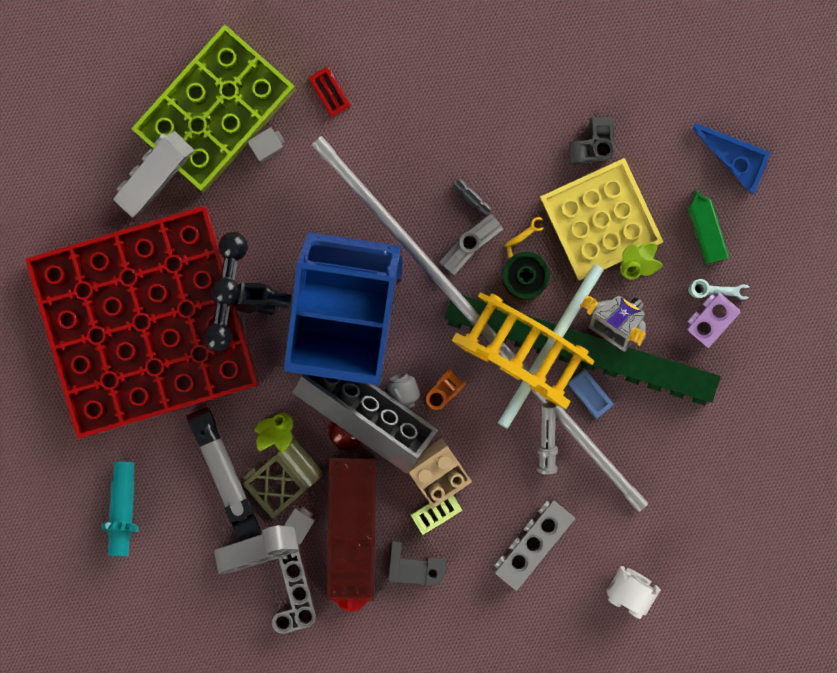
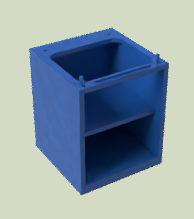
(342, 308)

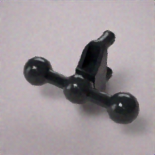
(242, 296)

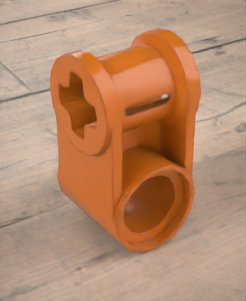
(445, 389)

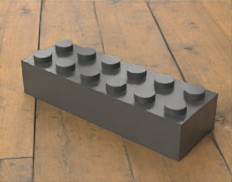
(369, 417)

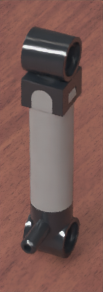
(224, 475)

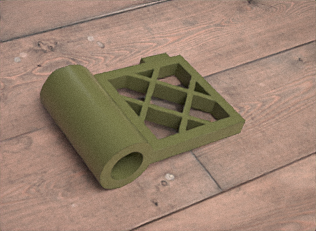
(299, 467)

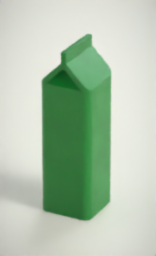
(707, 229)

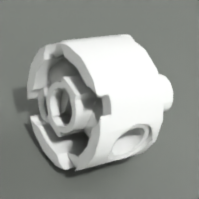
(632, 591)

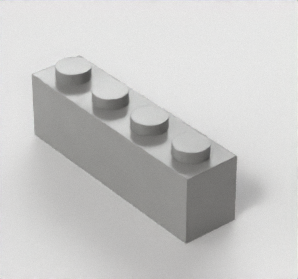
(153, 174)

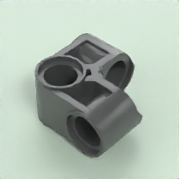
(601, 133)

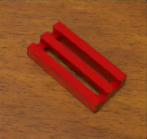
(339, 109)

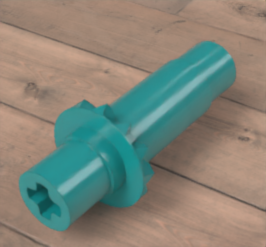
(121, 510)

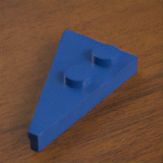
(740, 158)

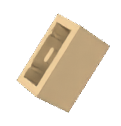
(439, 473)

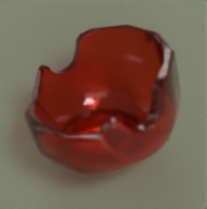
(341, 438)

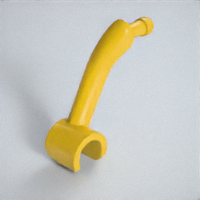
(519, 238)

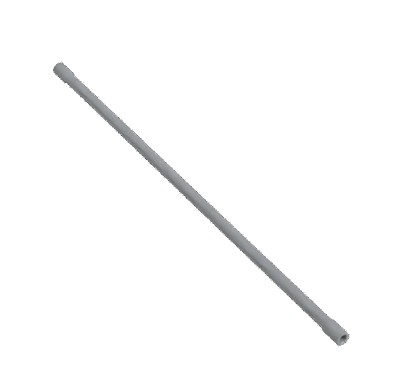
(329, 155)

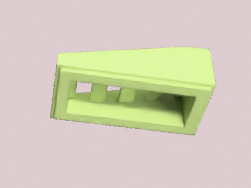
(420, 524)

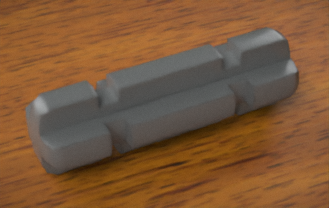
(472, 197)

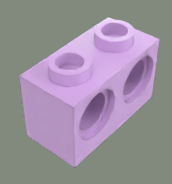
(717, 322)

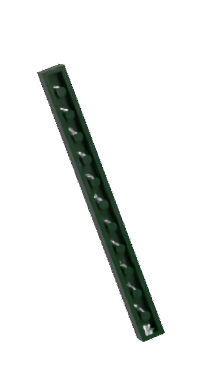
(632, 363)

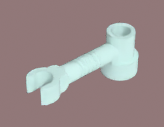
(706, 289)

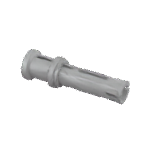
(547, 448)

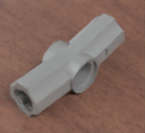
(482, 233)

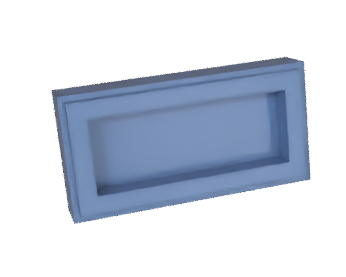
(590, 393)

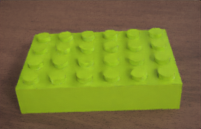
(217, 105)

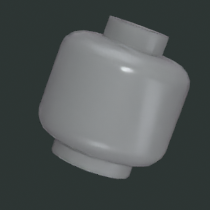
(403, 389)

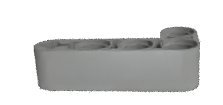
(272, 544)
(297, 605)

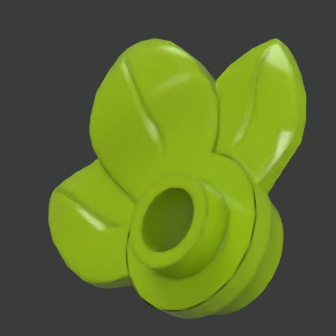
(639, 261)
(272, 433)

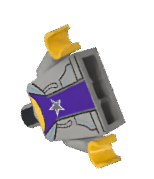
(617, 320)

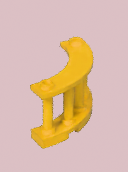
(514, 367)

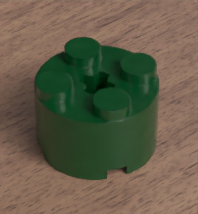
(536, 267)

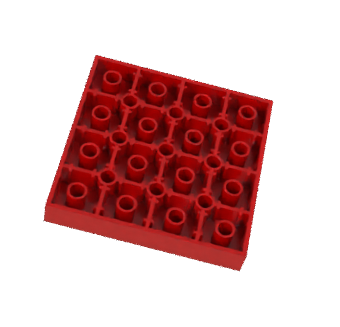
(132, 322)

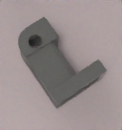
(415, 570)

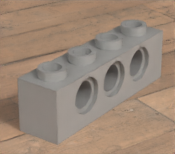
(516, 576)

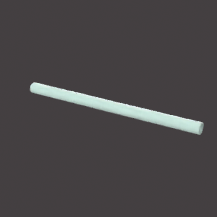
(560, 329)

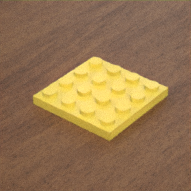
(600, 217)

